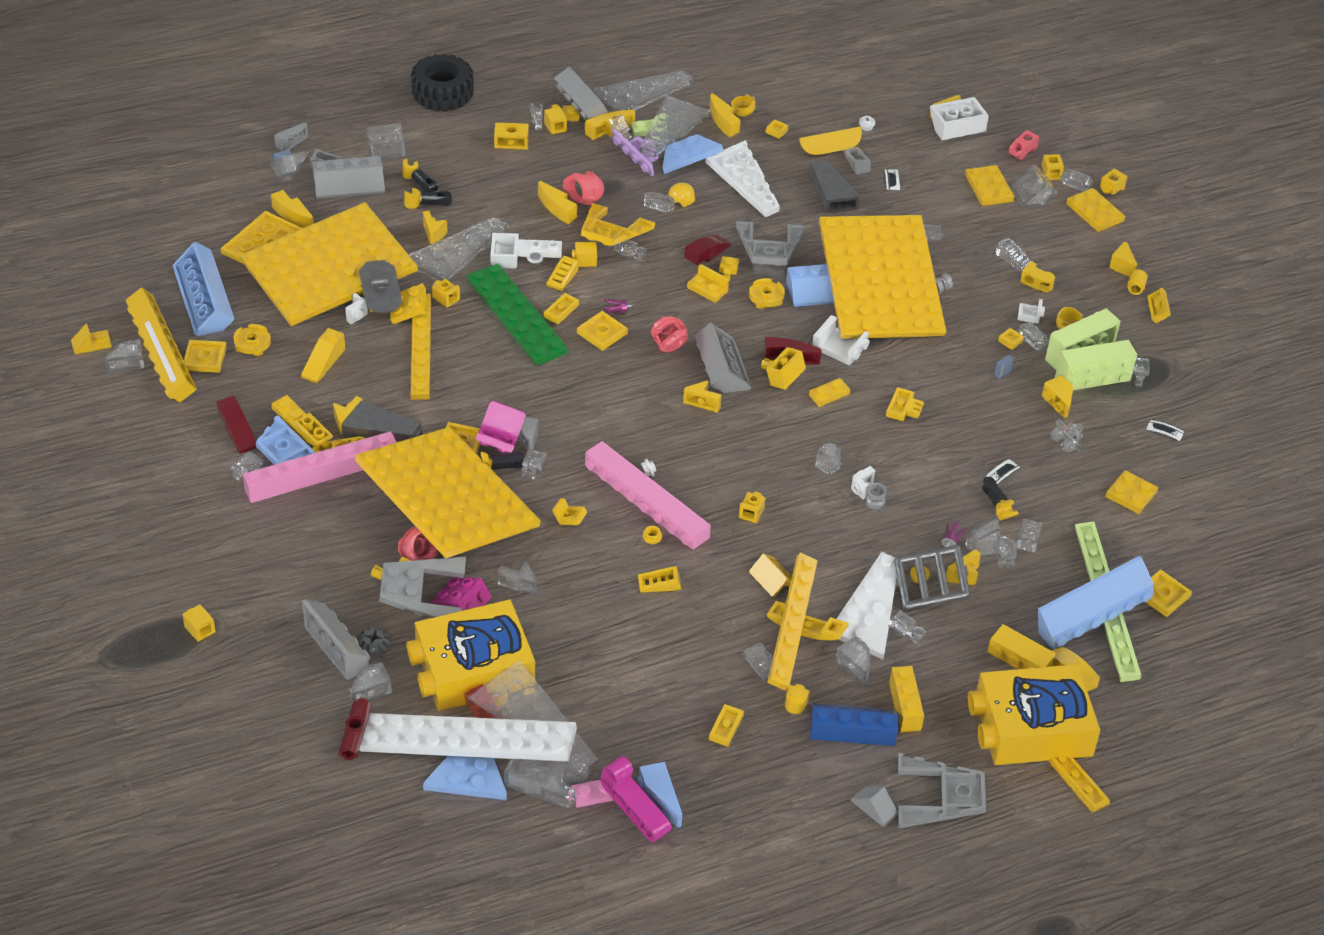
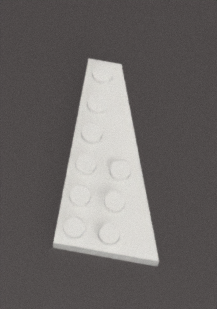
(745, 176)
(871, 606)

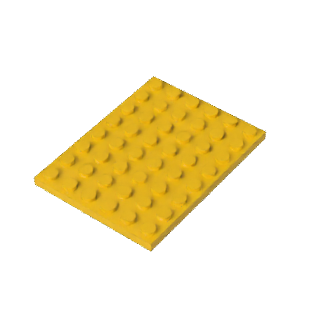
(322, 262)
(881, 276)
(447, 491)

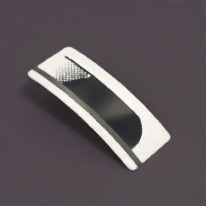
(892, 179)
(1165, 429)
(1003, 470)

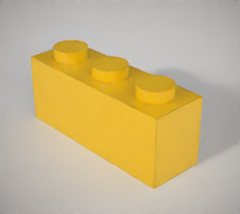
(1019, 650)
(906, 699)

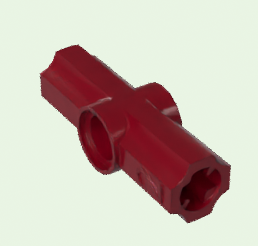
(355, 729)

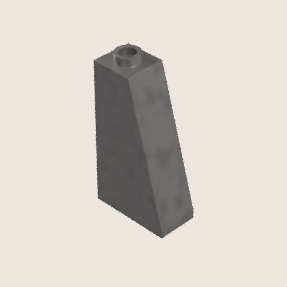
(832, 188)
(372, 421)

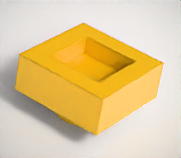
(777, 129)
(1011, 338)

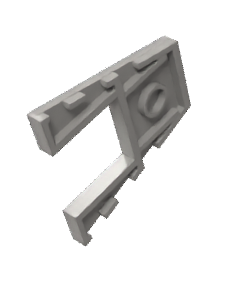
(766, 251)
(404, 581)
(960, 789)

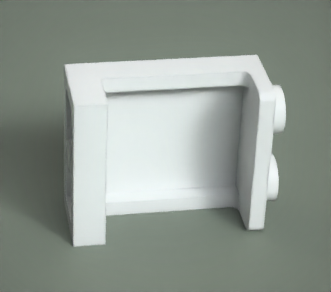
(832, 345)

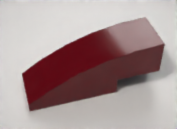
(705, 249)
(775, 346)
(236, 424)

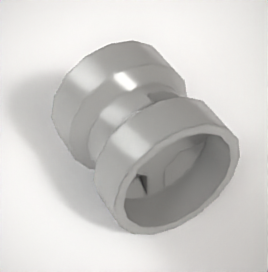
(943, 282)
(876, 496)

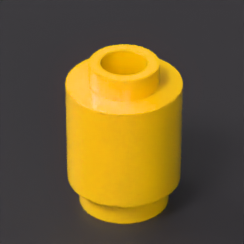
(1137, 282)

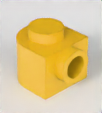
(796, 699)

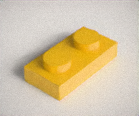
(1158, 305)
(561, 308)
(829, 392)
(726, 725)

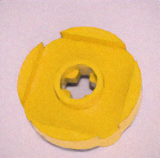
(773, 298)
(245, 344)

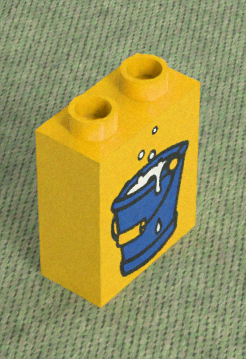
(467, 651)
(1034, 714)

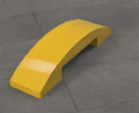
(812, 627)

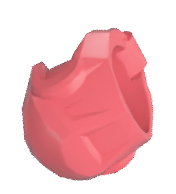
(591, 187)
(669, 333)
(416, 546)

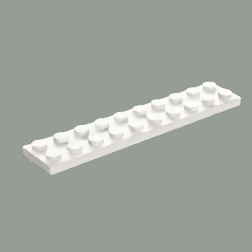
(469, 737)

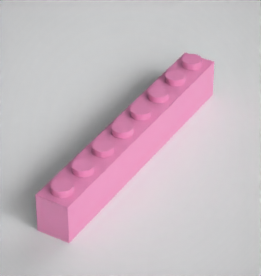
(310, 468)
(647, 495)

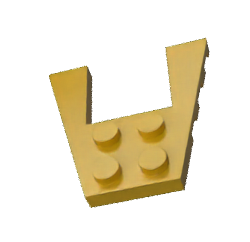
(610, 233)

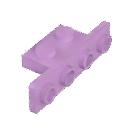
(632, 149)

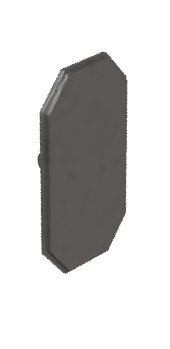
(380, 286)

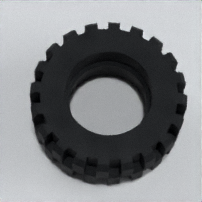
(442, 82)

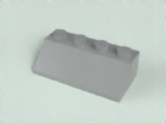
(580, 94)
(348, 177)
(722, 360)
(334, 639)

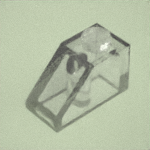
(125, 356)
(984, 537)
(855, 658)
(371, 683)

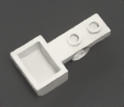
(507, 248)

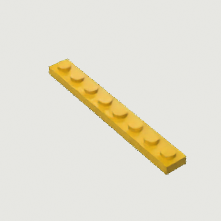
(421, 354)
(792, 622)

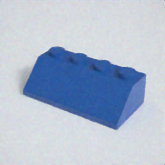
(853, 724)

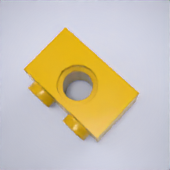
(511, 135)

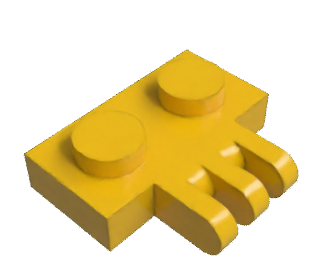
(904, 405)

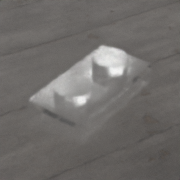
(759, 659)

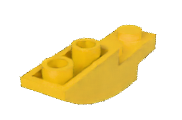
(303, 424)

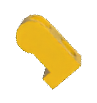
(1037, 278)

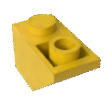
(1058, 394)

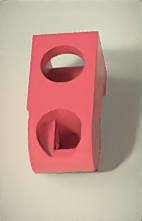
(1022, 146)

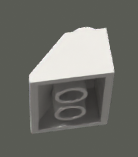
(959, 118)

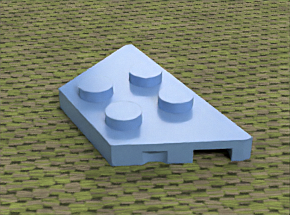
(688, 152)
(282, 443)
(467, 777)

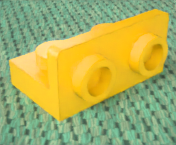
(709, 284)

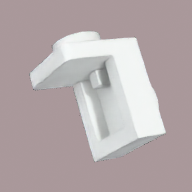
(356, 310)
(1031, 313)
(862, 480)

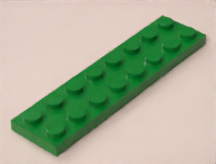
(517, 314)

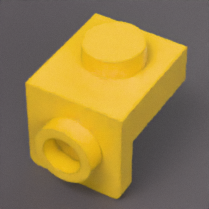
(568, 514)

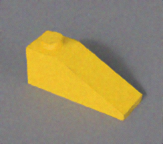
(324, 355)

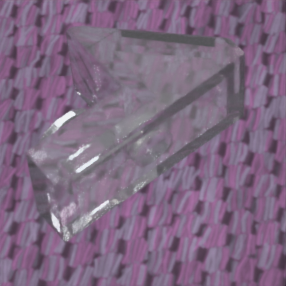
(518, 580)

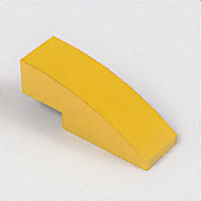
(724, 116)
(600, 125)
(557, 202)
(291, 209)
(1067, 657)

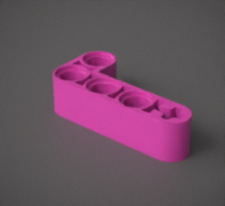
(633, 800)

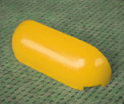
(831, 141)

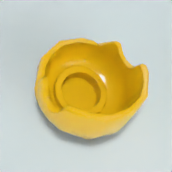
(743, 105)
(682, 193)
(1067, 316)

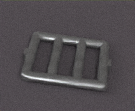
(945, 595)

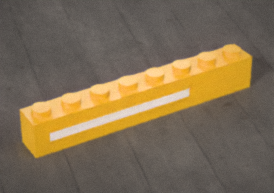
(160, 345)

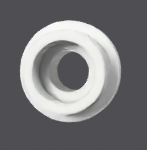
(867, 123)
(648, 468)

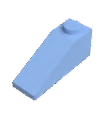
(658, 787)

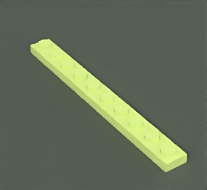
(1116, 628)

